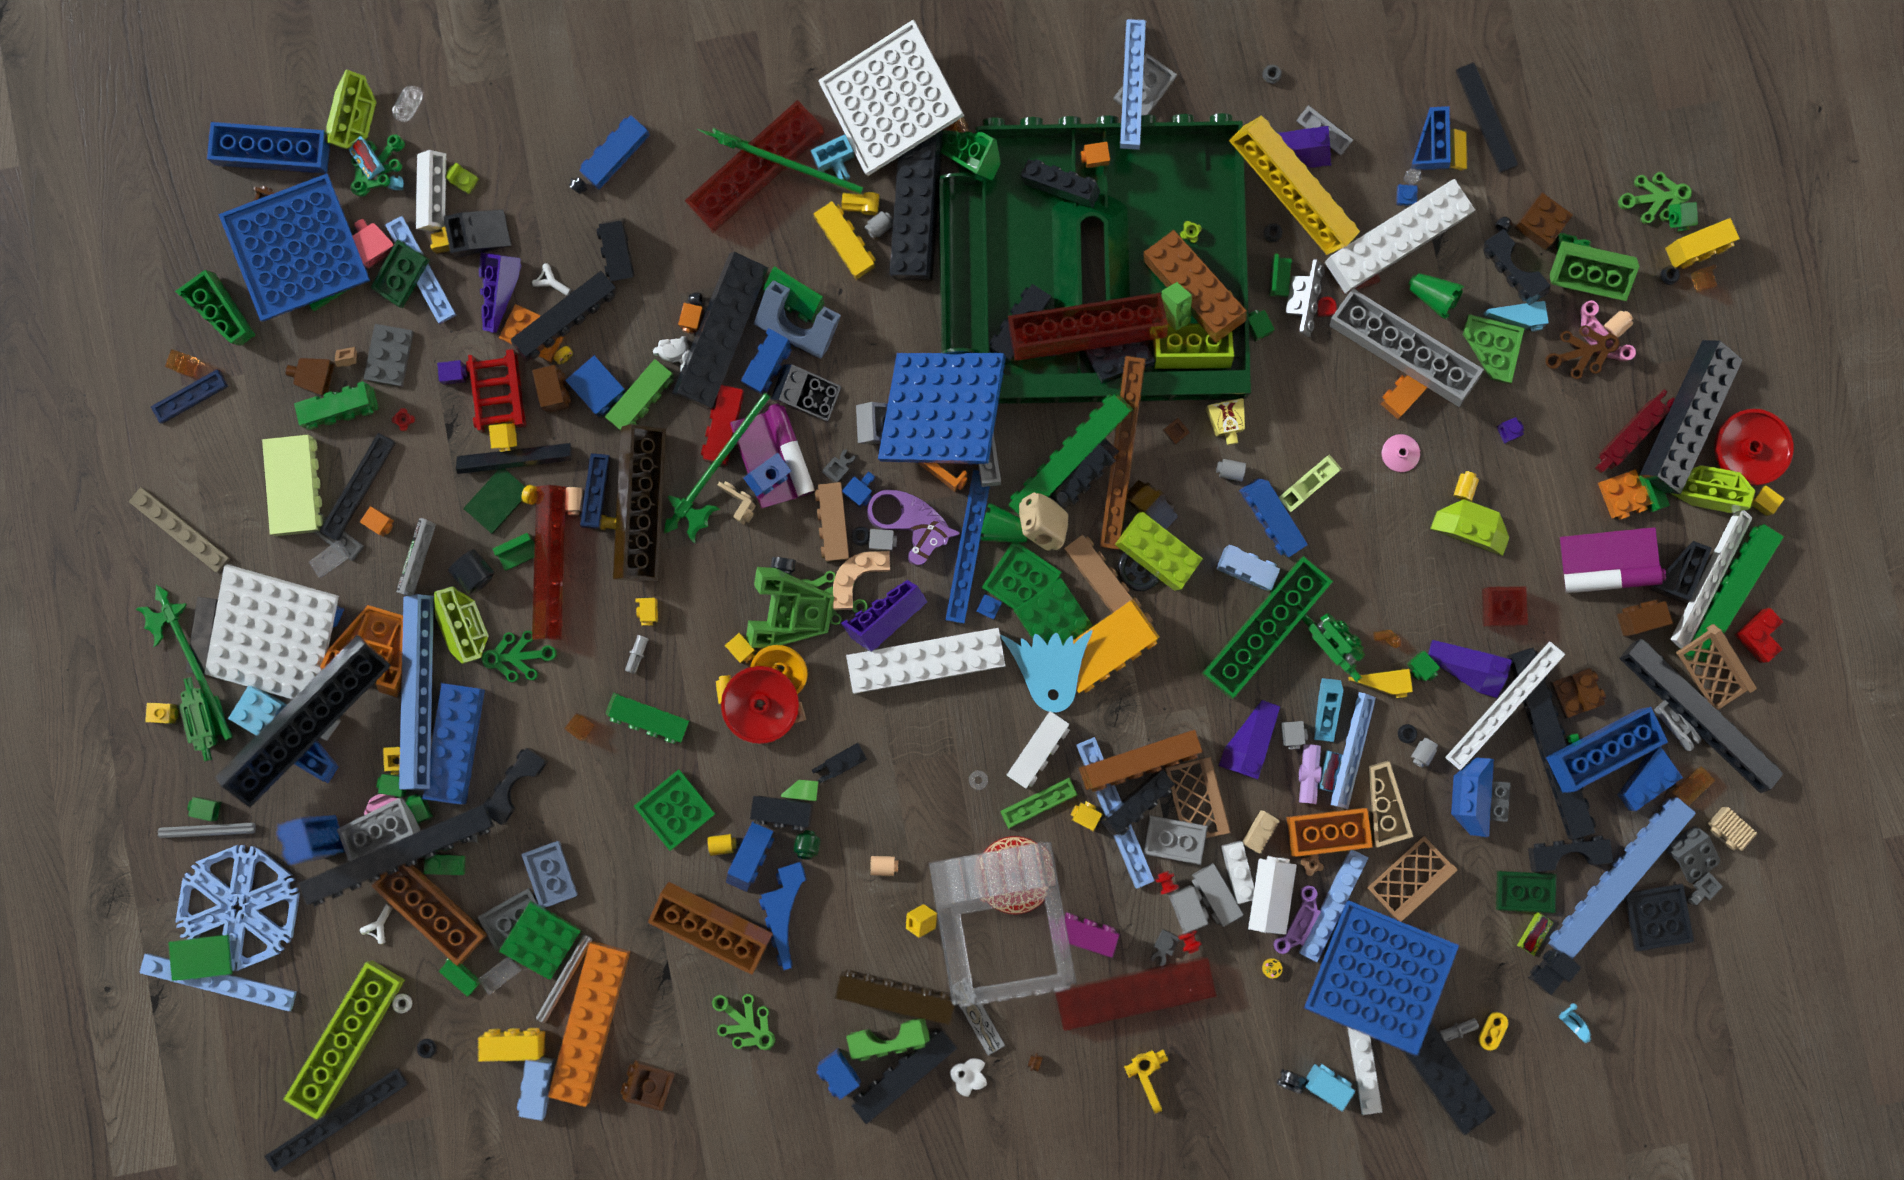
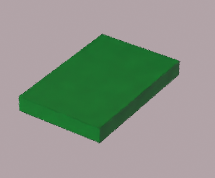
(200, 957)

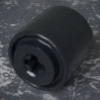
(471, 572)

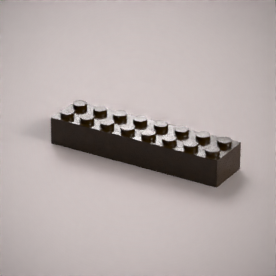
(639, 503)

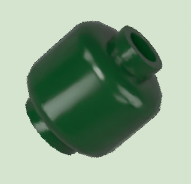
(807, 845)

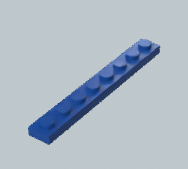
(967, 550)

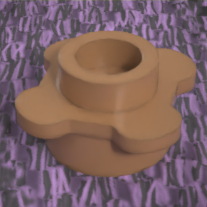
(1311, 869)

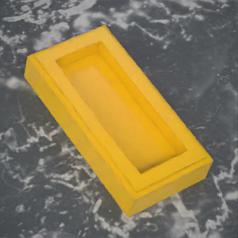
(1458, 149)

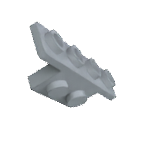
(1303, 297)

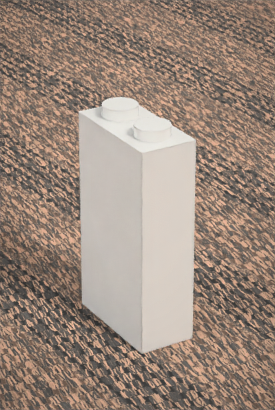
(1272, 895)

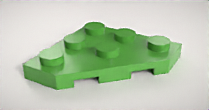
(1494, 345)

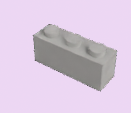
(1216, 895)

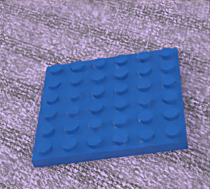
(294, 247)
(942, 408)
(1381, 977)

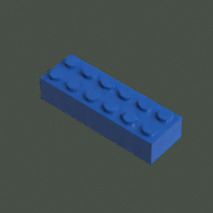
(268, 147)
(454, 743)
(1606, 749)
(310, 839)

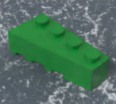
(336, 406)
(647, 718)

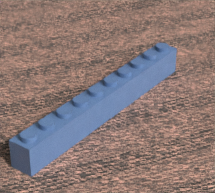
(416, 692)
(1622, 877)

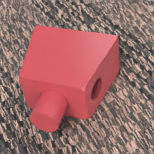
(371, 243)

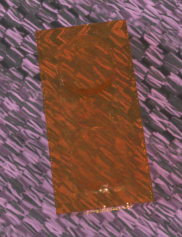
(1693, 786)

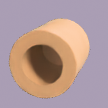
(1619, 323)
(574, 500)
(883, 865)

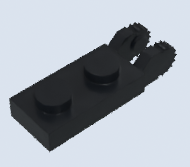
(841, 762)

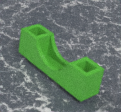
(865, 1043)

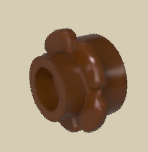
(1035, 1062)

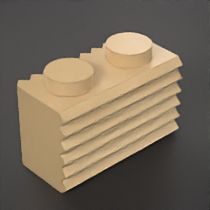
(1732, 829)
(1260, 831)

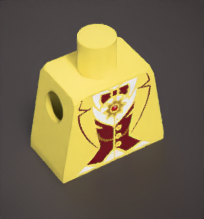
(1227, 419)

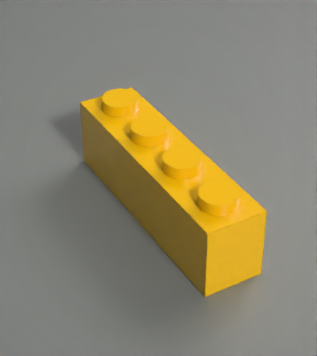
(844, 240)

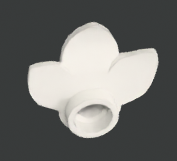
(971, 1078)

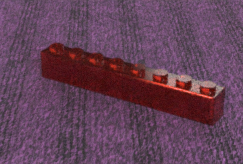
(548, 562)

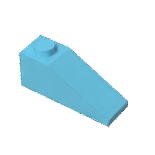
(1521, 315)
(1328, 709)

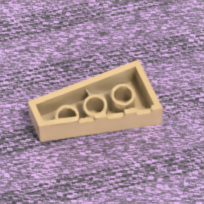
(1388, 812)

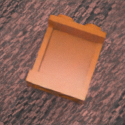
(945, 477)

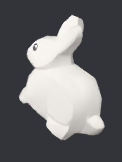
(673, 350)

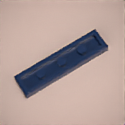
(189, 396)
(595, 491)

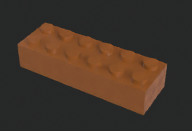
(1211, 301)
(1135, 762)
(431, 912)
(710, 928)

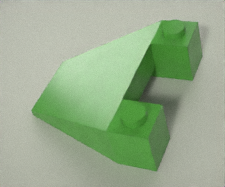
(794, 610)

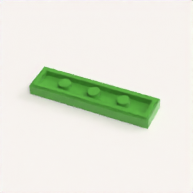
(1038, 803)

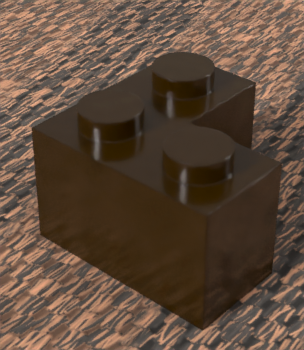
(1152, 503)

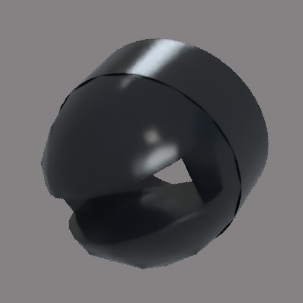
(1504, 223)
(695, 299)

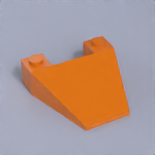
(385, 634)

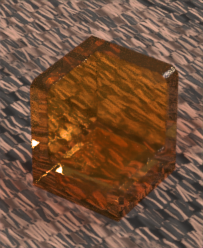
(1704, 278)
(182, 363)
(579, 727)

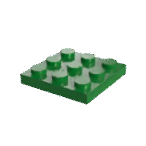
(1019, 576)
(1053, 612)
(674, 810)
(540, 940)

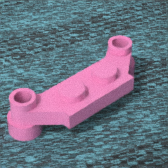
(1589, 319)

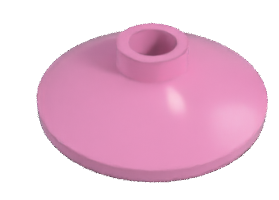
(1392, 457)

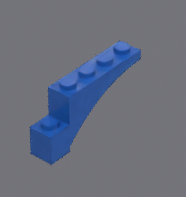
(779, 906)

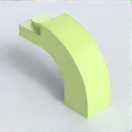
(1309, 483)

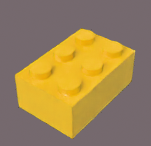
(1702, 244)
(511, 1045)

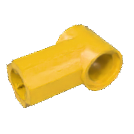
(865, 203)

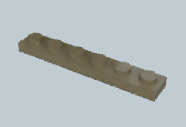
(179, 530)

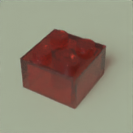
(1504, 606)

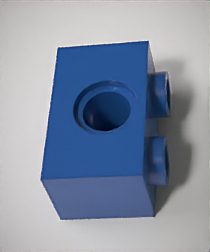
(757, 478)

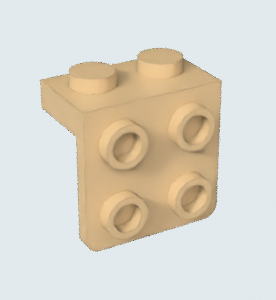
(744, 512)

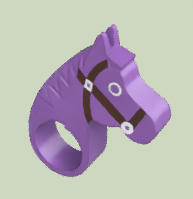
(926, 525)

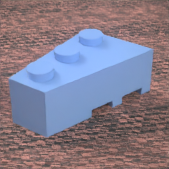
(535, 1088)

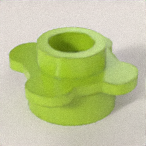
(1191, 236)

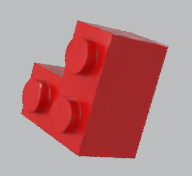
(1756, 635)

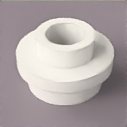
(396, 1003)

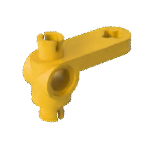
(1155, 1060)

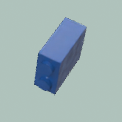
(596, 386)

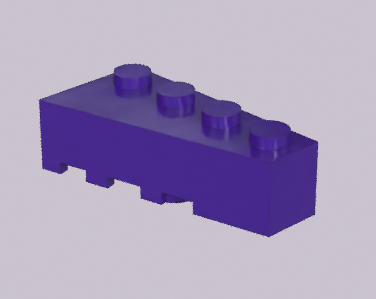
(885, 615)

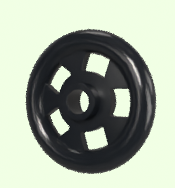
(1137, 584)

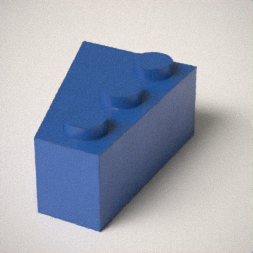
(1434, 143)
(767, 362)
(318, 763)
(1649, 780)
(749, 857)

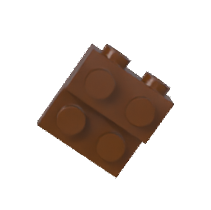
(1578, 692)
(647, 1085)

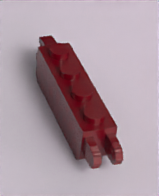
(1634, 432)

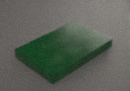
(400, 273)
(496, 500)
(1526, 891)

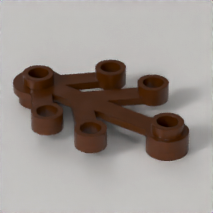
(1586, 351)

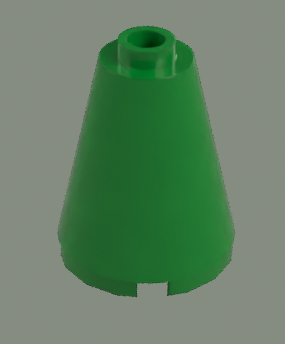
(1436, 293)
(1001, 526)

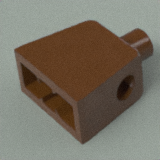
(312, 374)

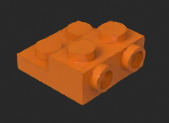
(1624, 494)

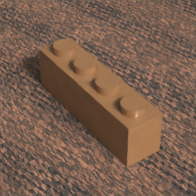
(833, 522)

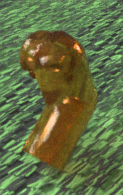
(1389, 636)

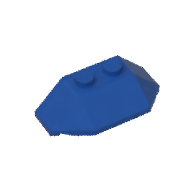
(1473, 796)

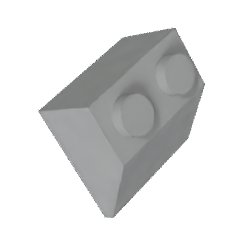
(870, 422)

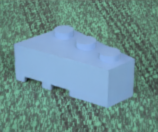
(1248, 568)

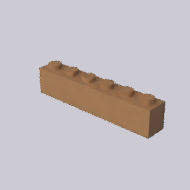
(1099, 576)

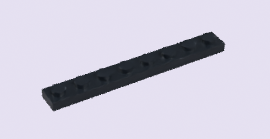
(336, 1120)

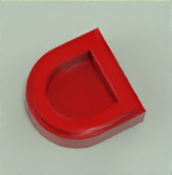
(1326, 307)

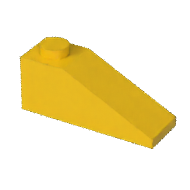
(1389, 682)

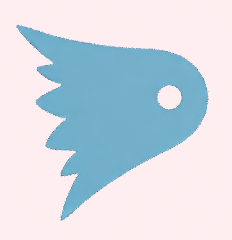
(1050, 668)

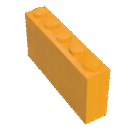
(1114, 642)

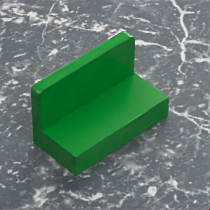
(1280, 276)
(1657, 497)
(515, 551)
(460, 977)

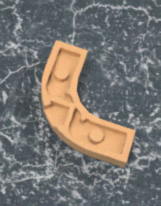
(851, 570)

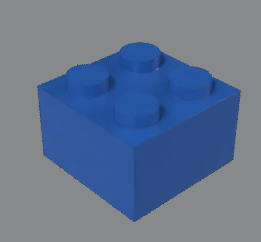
(838, 1074)

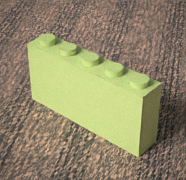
(292, 485)

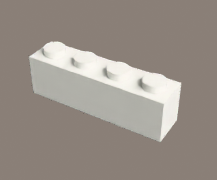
(431, 190)
(1037, 750)

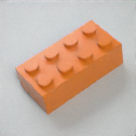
(1329, 832)

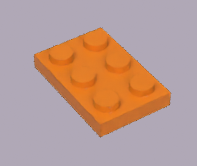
(520, 319)

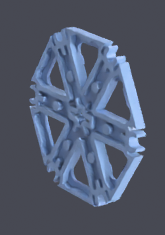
(226, 897)

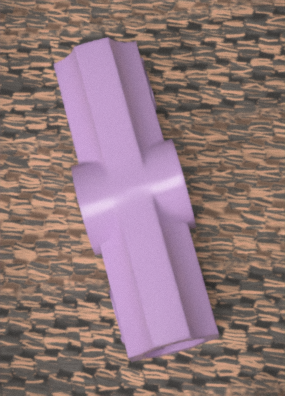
(1309, 773)

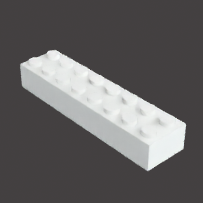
(1399, 236)
(925, 660)

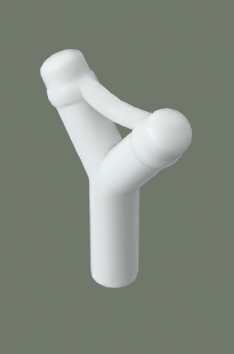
(550, 281)
(379, 925)

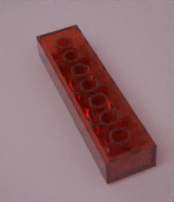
(748, 173)
(1087, 326)
(1135, 993)

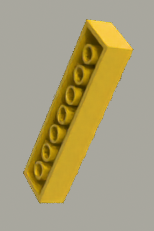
(1294, 185)

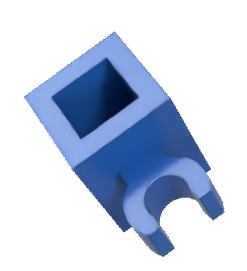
(858, 491)

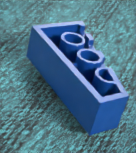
(1273, 517)

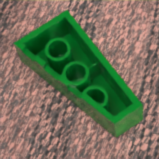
(216, 306)

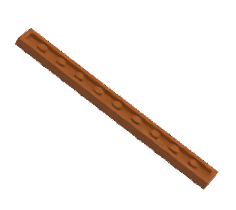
(1124, 443)

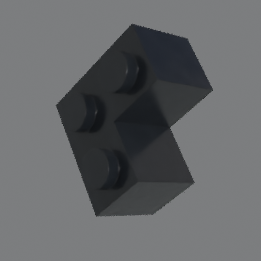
(1553, 971)

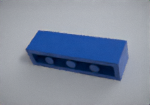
(614, 152)

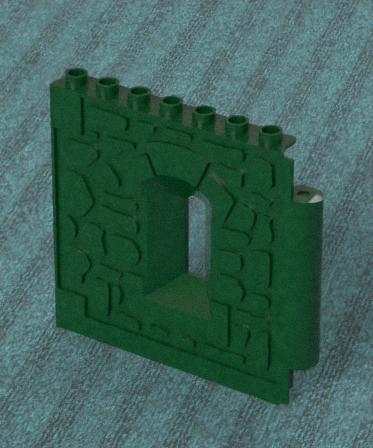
(1010, 236)

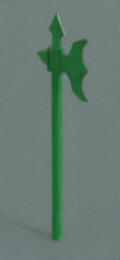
(735, 142)
(683, 507)
(170, 614)

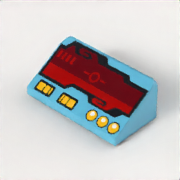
(366, 158)
(1330, 771)

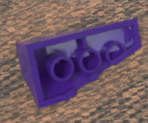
(1310, 145)
(499, 280)
(1477, 669)
(1250, 744)

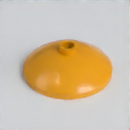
(793, 663)

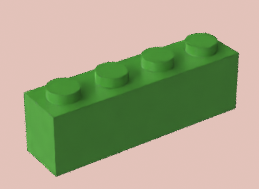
(641, 395)

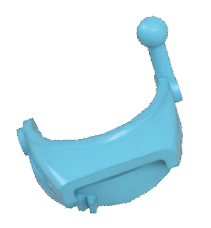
(1581, 1031)

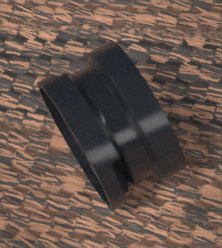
(1293, 1079)

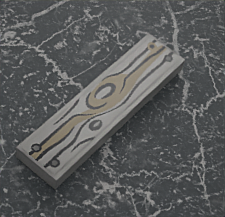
(983, 1027)

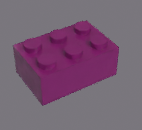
(1089, 936)

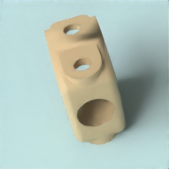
(1048, 521)

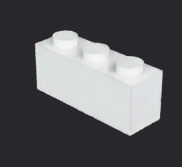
(1238, 871)

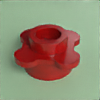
(397, 419)

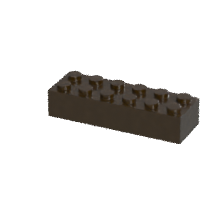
(895, 997)

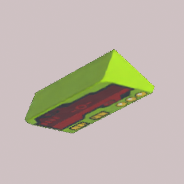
(1535, 933)

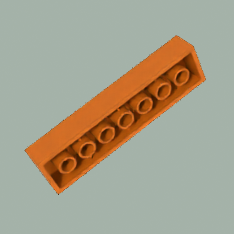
(589, 1024)

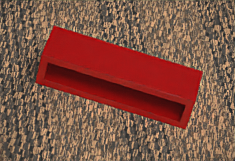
(719, 433)

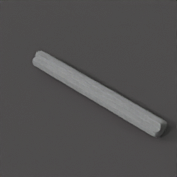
(206, 830)
(564, 979)

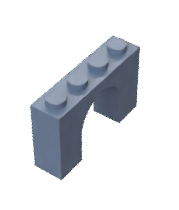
(772, 316)

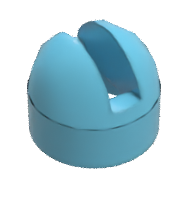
(396, 184)

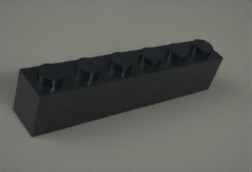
(563, 316)
(903, 1076)

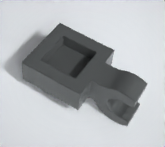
(1706, 888)

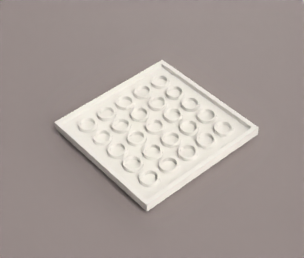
(891, 98)
(269, 632)

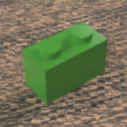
(1177, 305)

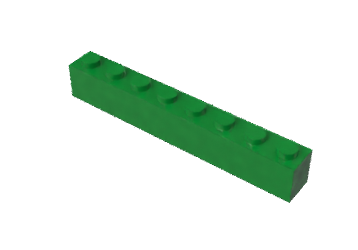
(1075, 449)
(1737, 583)

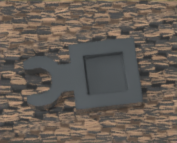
(837, 467)
(1165, 943)

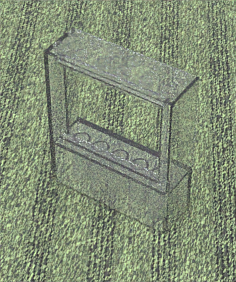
(993, 882)

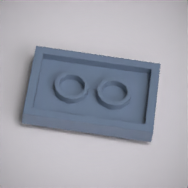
(549, 874)

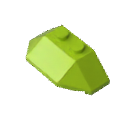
(350, 110)
(1717, 490)
(1473, 525)
(460, 624)

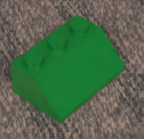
(800, 297)

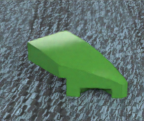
(802, 790)

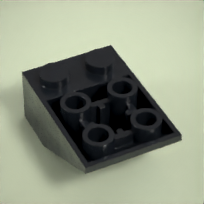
(476, 232)
(805, 392)

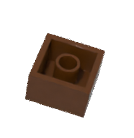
(1543, 221)
(551, 389)
(1644, 618)

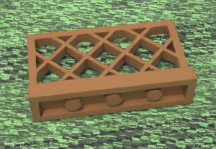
(1727, 656)
(1212, 790)
(1420, 894)

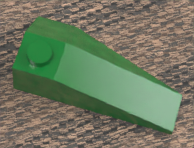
(973, 151)

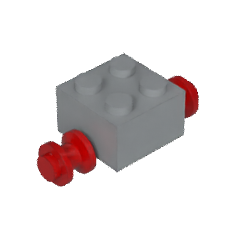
(1187, 909)

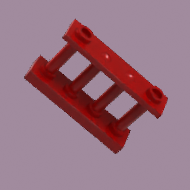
(511, 379)

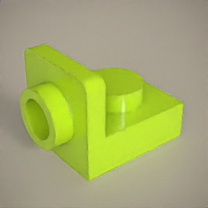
(461, 178)

